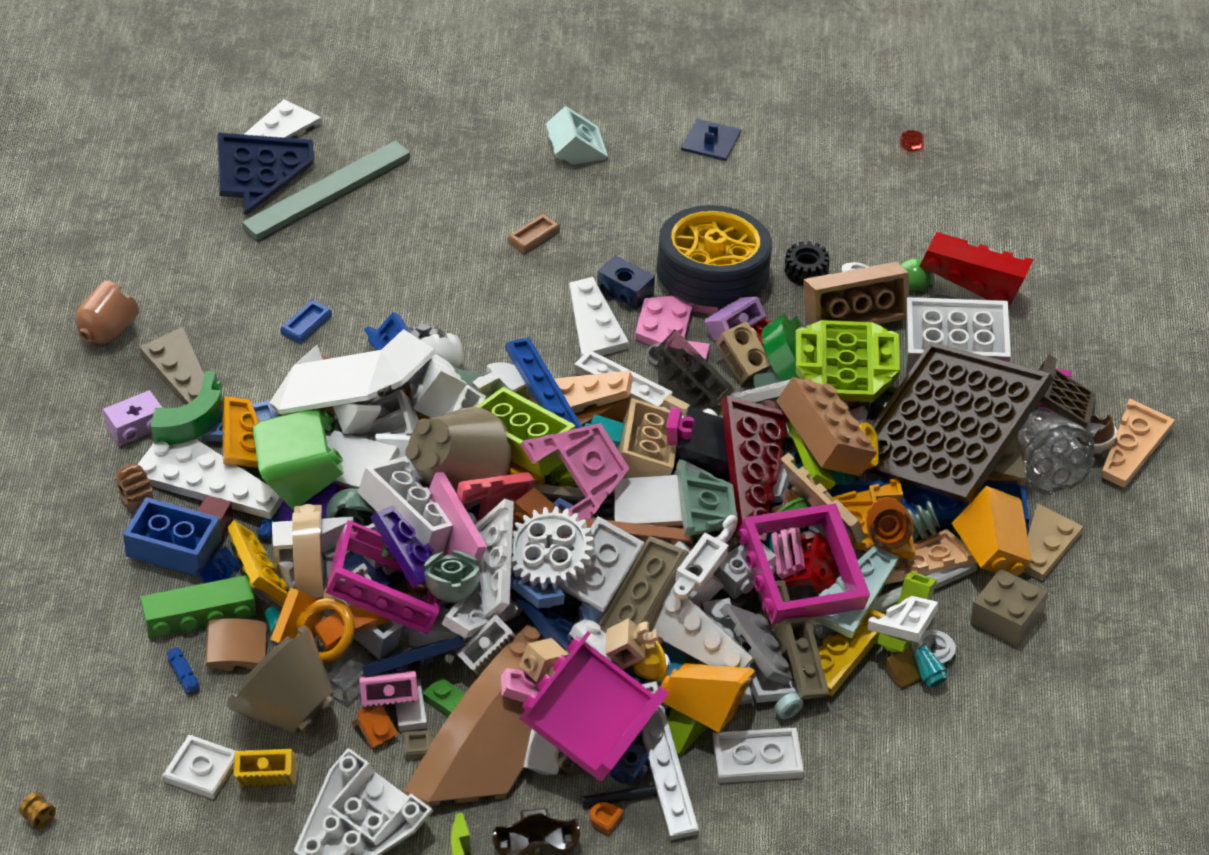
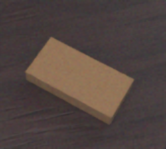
(533, 233)

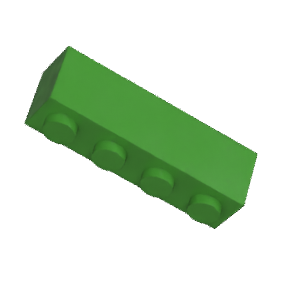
(196, 605)

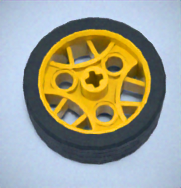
(713, 255)

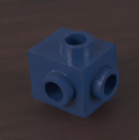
(630, 765)

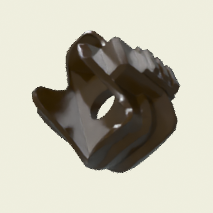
(559, 835)

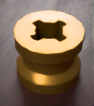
(37, 810)

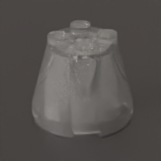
(1054, 451)

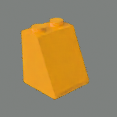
(995, 531)
(707, 692)

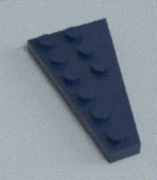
(553, 624)

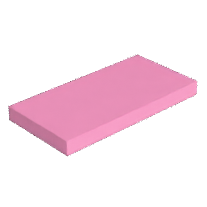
(464, 534)

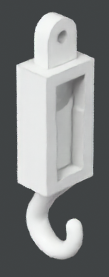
(707, 556)

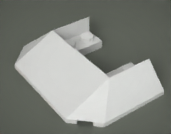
(350, 378)

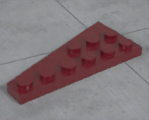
(754, 454)

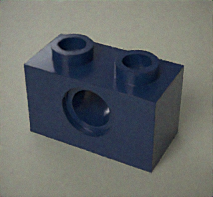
(625, 282)

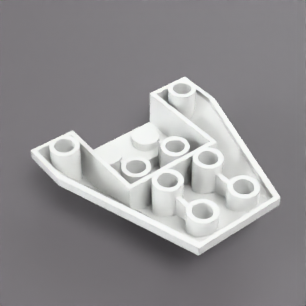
(359, 812)

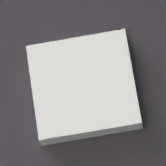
(200, 767)

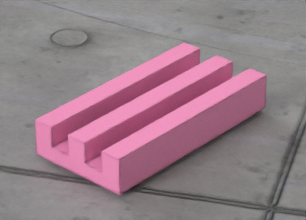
(786, 570)

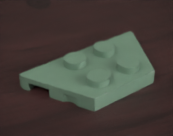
(703, 500)

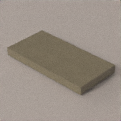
(645, 584)

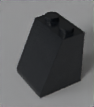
(706, 447)

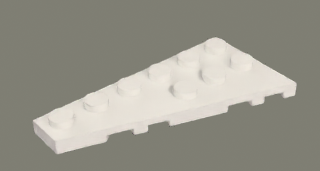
(199, 471)

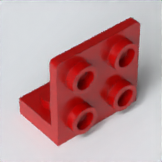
(819, 562)

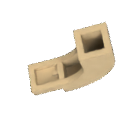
(308, 549)

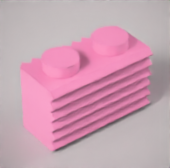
(388, 688)

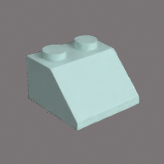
(575, 138)

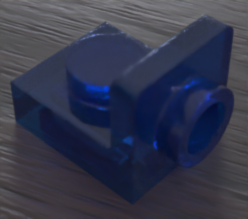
(220, 567)

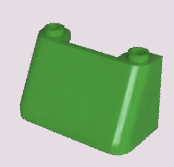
(296, 454)

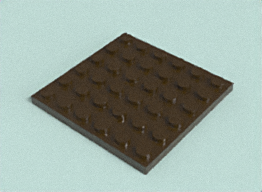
(954, 420)

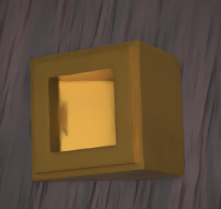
(903, 668)

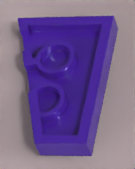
(403, 544)

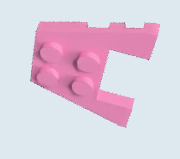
(663, 315)
(589, 459)

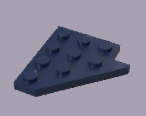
(259, 165)

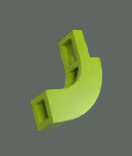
(913, 585)

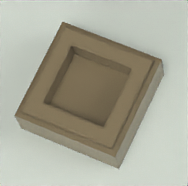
(416, 744)

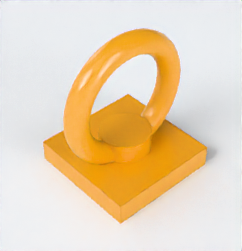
(306, 610)

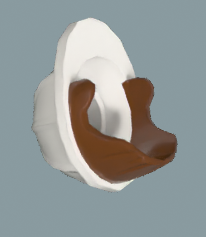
(1102, 432)

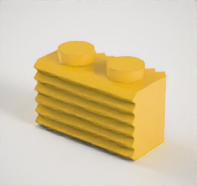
(265, 767)

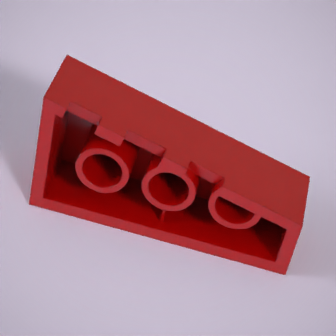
(976, 267)

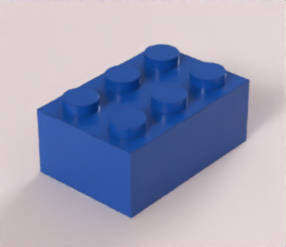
(172, 536)

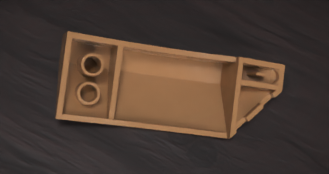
(482, 740)

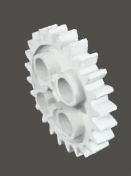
(551, 548)

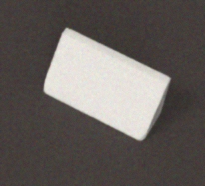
(541, 755)

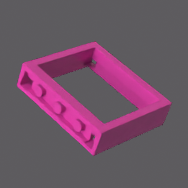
(842, 550)
(371, 594)

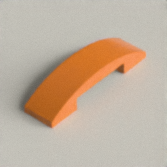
(331, 628)

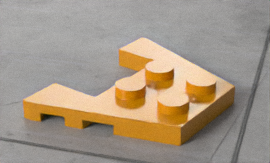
(860, 503)

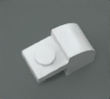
(499, 376)

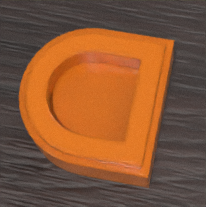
(605, 817)

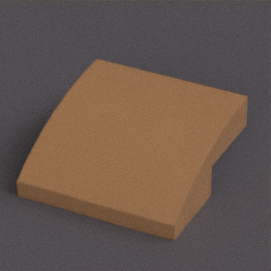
(235, 643)

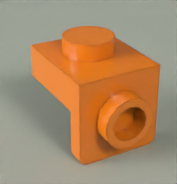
(375, 725)

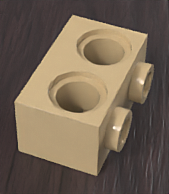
(739, 355)

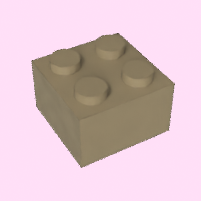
(1008, 607)

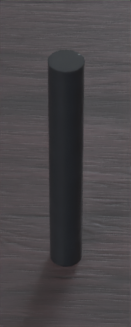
(619, 795)

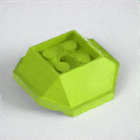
(850, 356)

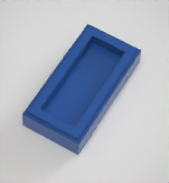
(306, 322)

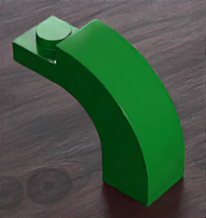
(780, 346)
(190, 420)

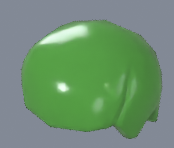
(918, 277)

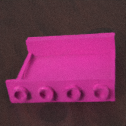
(590, 708)

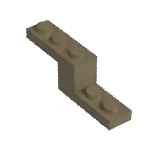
(800, 648)

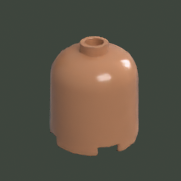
(105, 314)

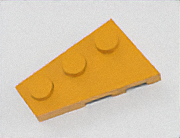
(238, 436)

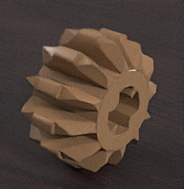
(133, 485)

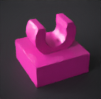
(677, 427)

